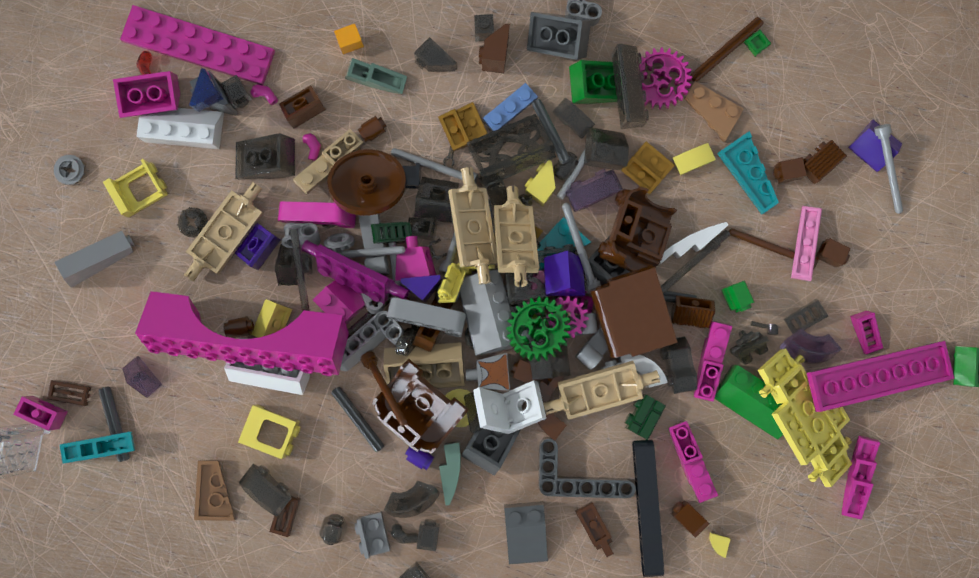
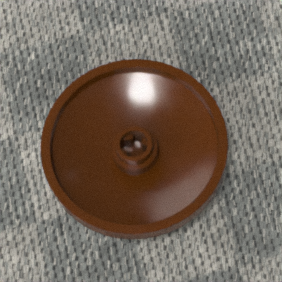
(366, 182)

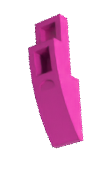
(711, 360)
(692, 462)

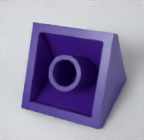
(869, 147)
(257, 246)
(564, 275)
(422, 286)

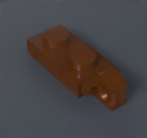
(595, 528)

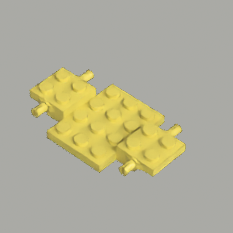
(811, 434)

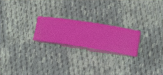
(859, 477)

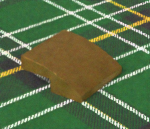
(462, 125)
(648, 167)

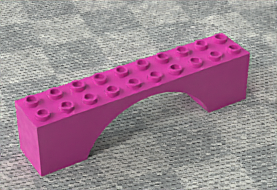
(307, 344)

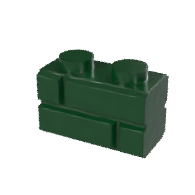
(644, 416)

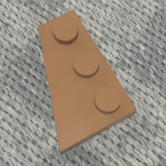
(716, 110)
(212, 497)

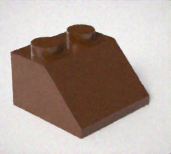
(494, 51)

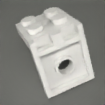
(504, 411)

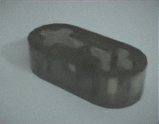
(405, 342)

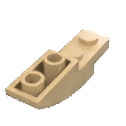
(318, 171)

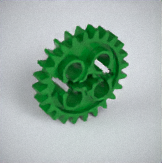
(554, 336)

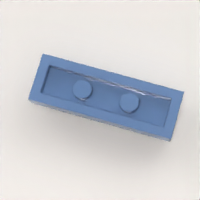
(510, 107)

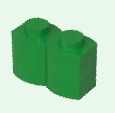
(738, 296)

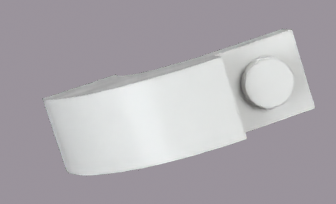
(642, 364)

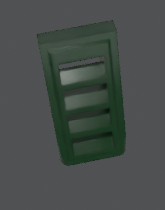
(403, 230)

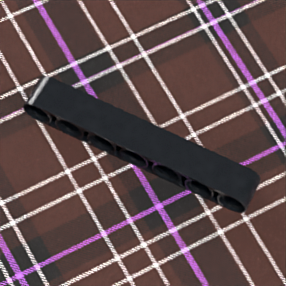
(648, 508)

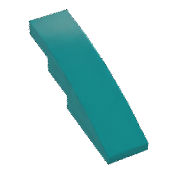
(97, 447)

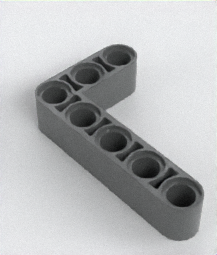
(577, 482)

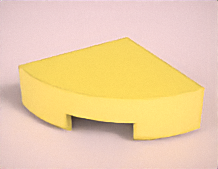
(719, 543)

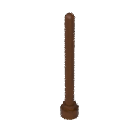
(766, 245)
(369, 361)

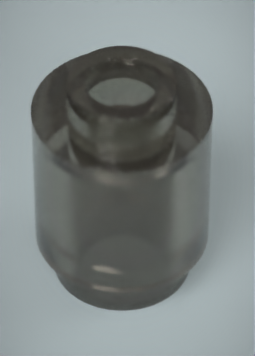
(565, 171)

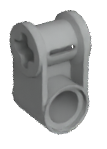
(306, 231)

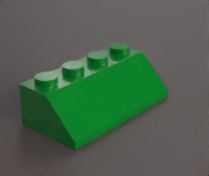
(741, 394)

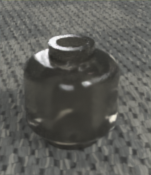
(333, 529)

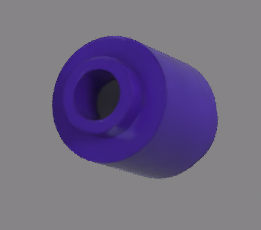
(420, 459)

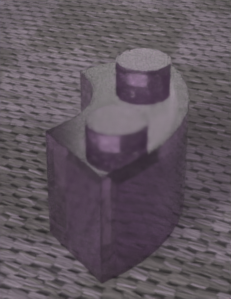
(593, 190)
(813, 348)

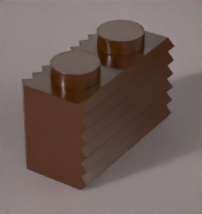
(823, 161)
(693, 311)

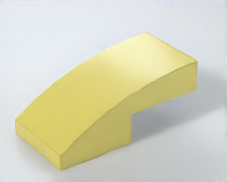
(694, 159)

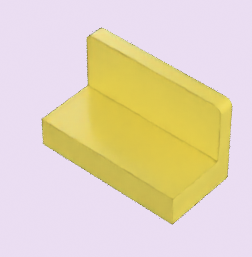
(271, 319)

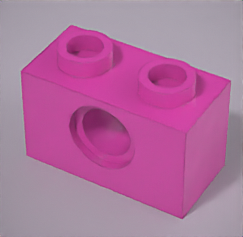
(40, 412)

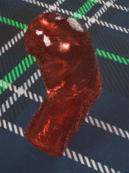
(143, 62)

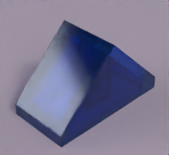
(205, 92)

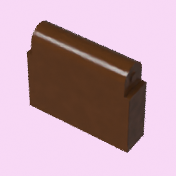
(633, 313)

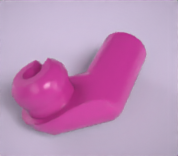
(260, 90)
(313, 144)

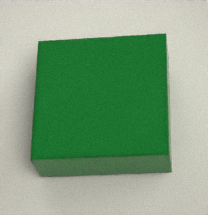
(757, 43)

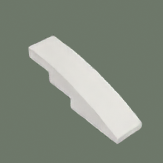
(696, 241)

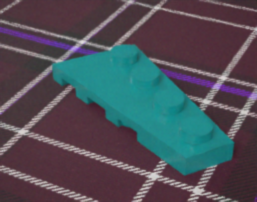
(744, 164)

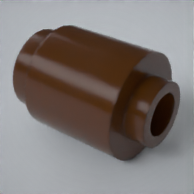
(372, 128)
(238, 327)

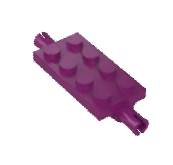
(354, 274)

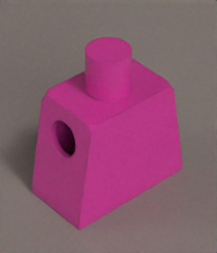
(415, 261)

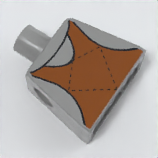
(491, 373)

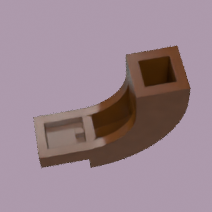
(551, 425)

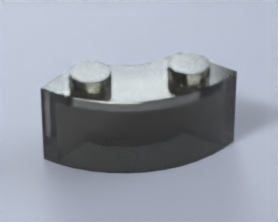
(679, 366)
(265, 489)
(411, 502)

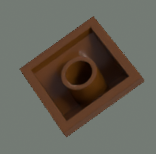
(301, 107)

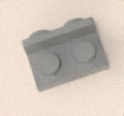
(372, 534)

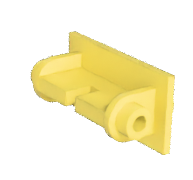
(451, 286)

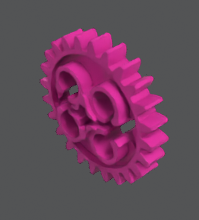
(670, 64)

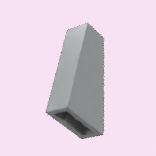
(94, 258)

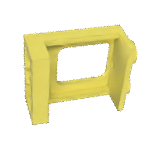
(122, 195)
(253, 425)

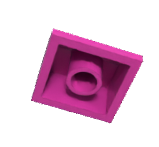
(340, 300)

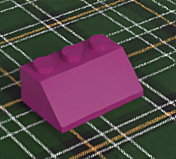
(147, 94)

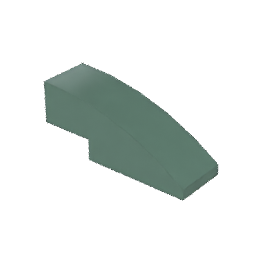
(375, 76)
(450, 470)

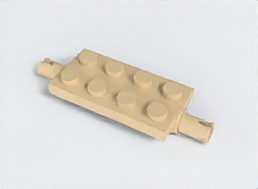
(473, 226)
(224, 232)
(515, 238)
(600, 390)

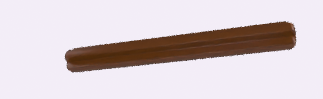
(725, 50)

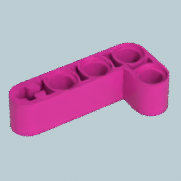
(315, 213)

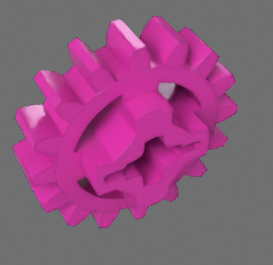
(571, 308)

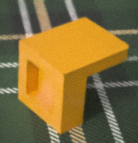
(348, 39)

